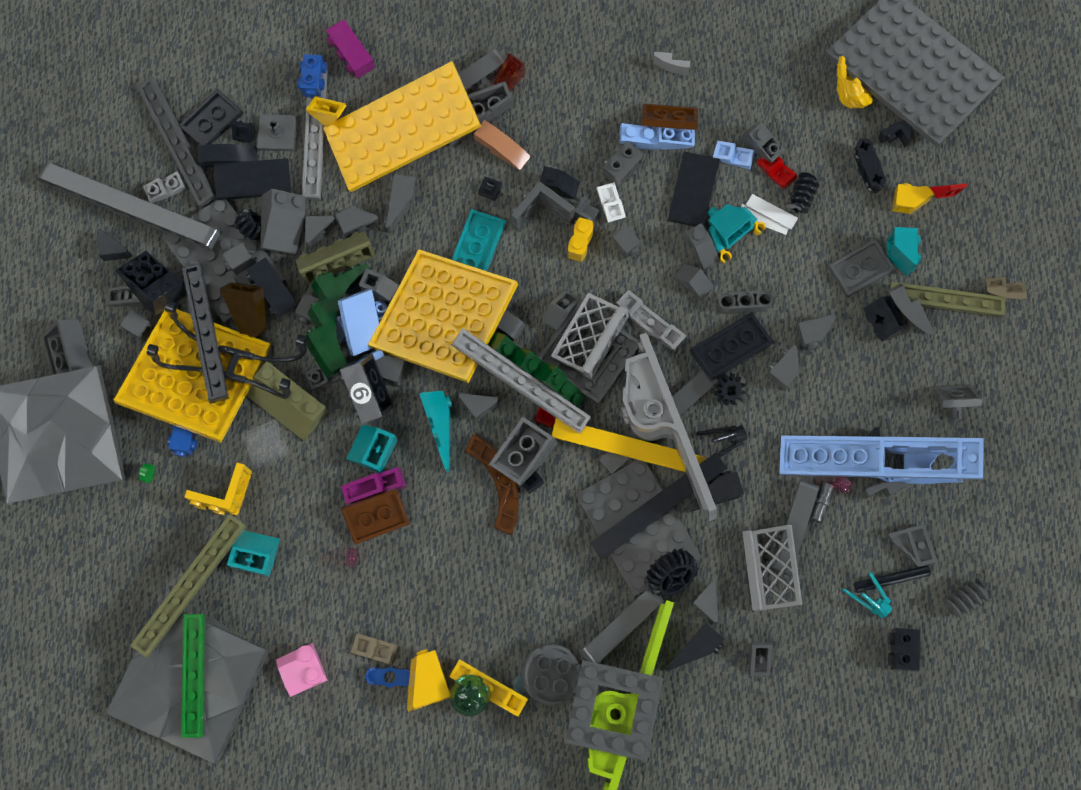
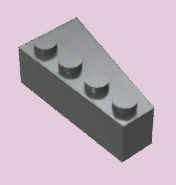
(489, 103)

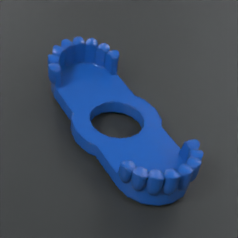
(376, 677)

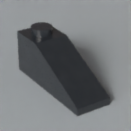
(723, 489)
(699, 646)

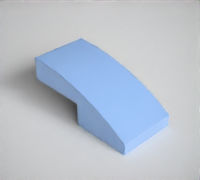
(733, 155)

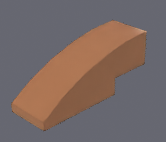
(501, 145)

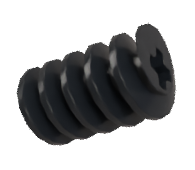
(802, 193)

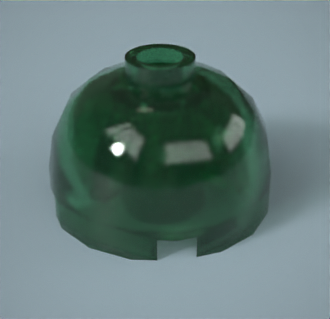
(469, 695)

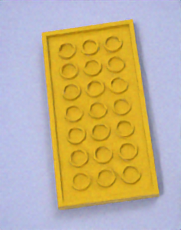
(402, 126)

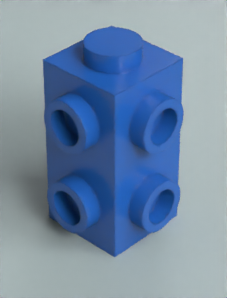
(312, 75)
(182, 442)

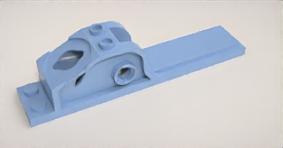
(866, 457)

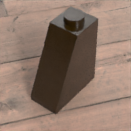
(246, 307)

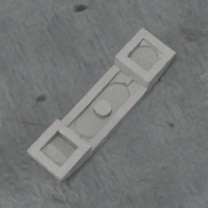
(651, 322)

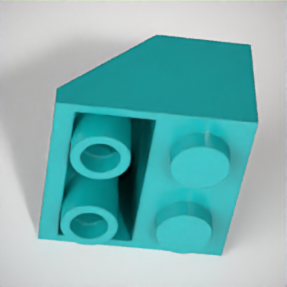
(903, 249)
(372, 448)
(254, 553)

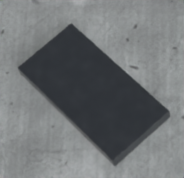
(251, 178)
(693, 189)
(731, 346)

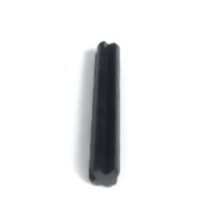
(893, 578)

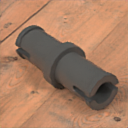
(821, 503)

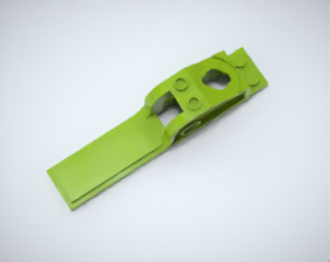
(610, 764)

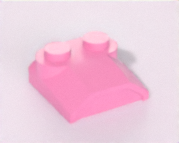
(301, 670)

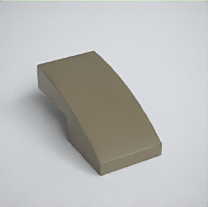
(1010, 290)
(374, 649)

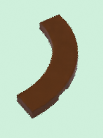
(506, 487)

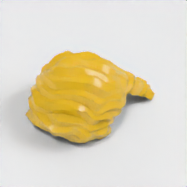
(850, 90)

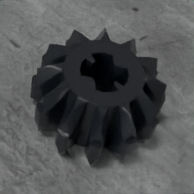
(249, 224)
(735, 385)

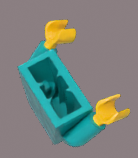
(731, 225)

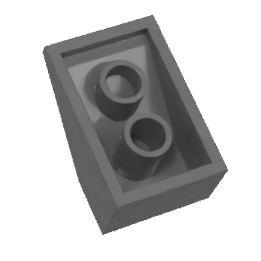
(281, 221)
(523, 451)

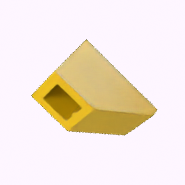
(910, 198)

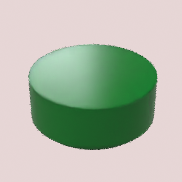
(146, 473)

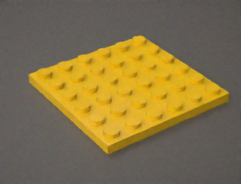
(434, 306)
(181, 395)

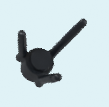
(735, 434)

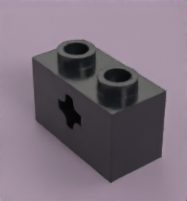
(885, 318)

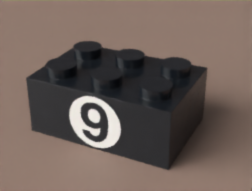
(366, 388)

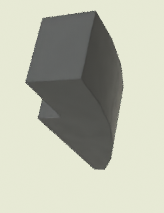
(910, 308)

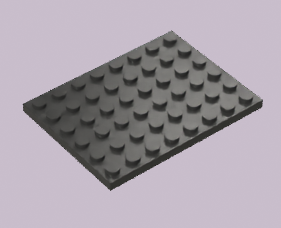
(915, 68)

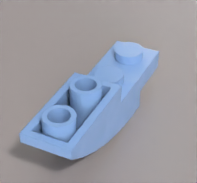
(656, 137)

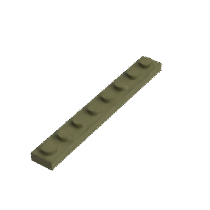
(188, 586)

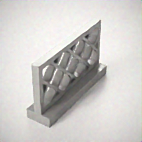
(605, 339)
(756, 573)

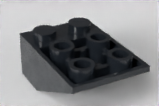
(151, 282)

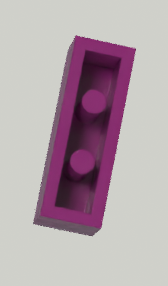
(349, 49)

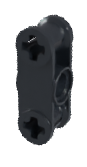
(869, 165)

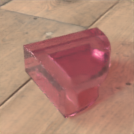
(351, 557)

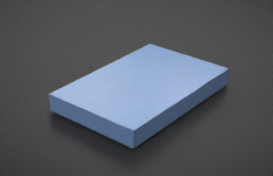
(358, 320)

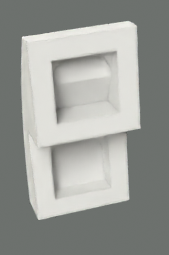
(610, 202)

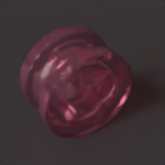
(842, 485)

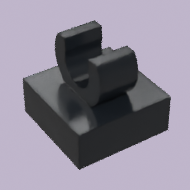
(242, 131)
(490, 188)

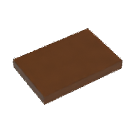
(670, 116)
(375, 516)

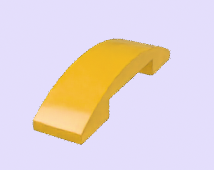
(500, 694)

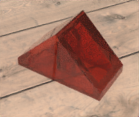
(511, 72)

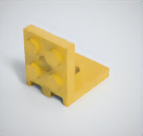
(233, 497)

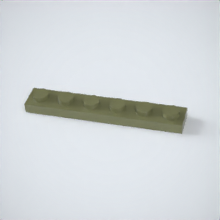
(956, 300)

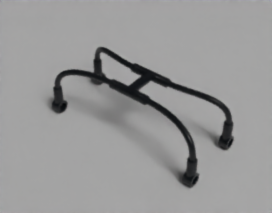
(152, 350)

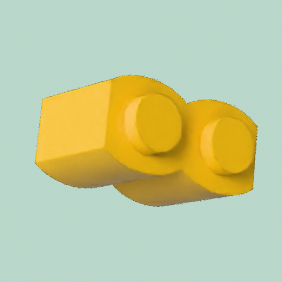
(582, 236)

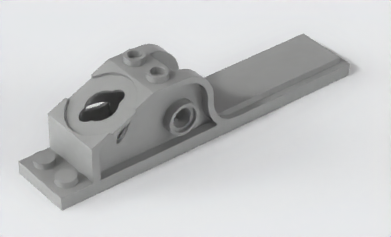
(655, 416)

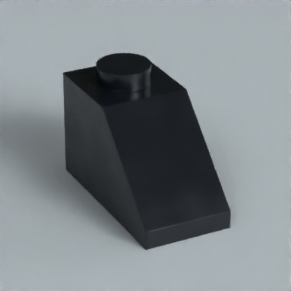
(560, 182)

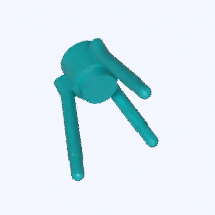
(878, 606)

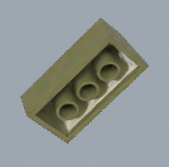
(335, 257)
(298, 413)

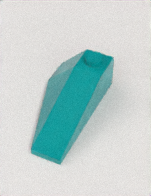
(438, 414)

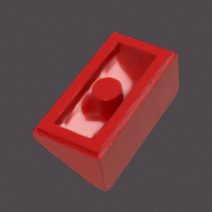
(948, 190)

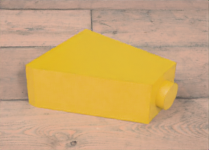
(426, 681)

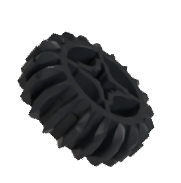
(672, 573)

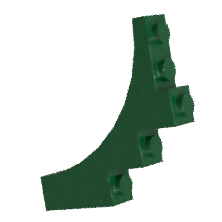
(323, 338)
(544, 372)

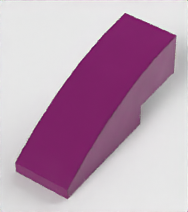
(373, 485)

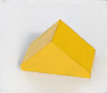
(325, 110)

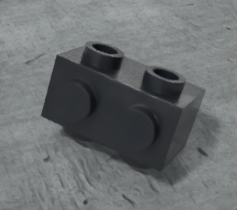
(907, 650)

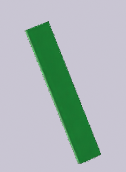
(193, 676)

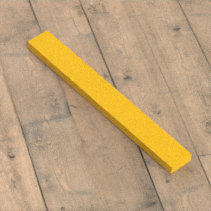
(621, 445)

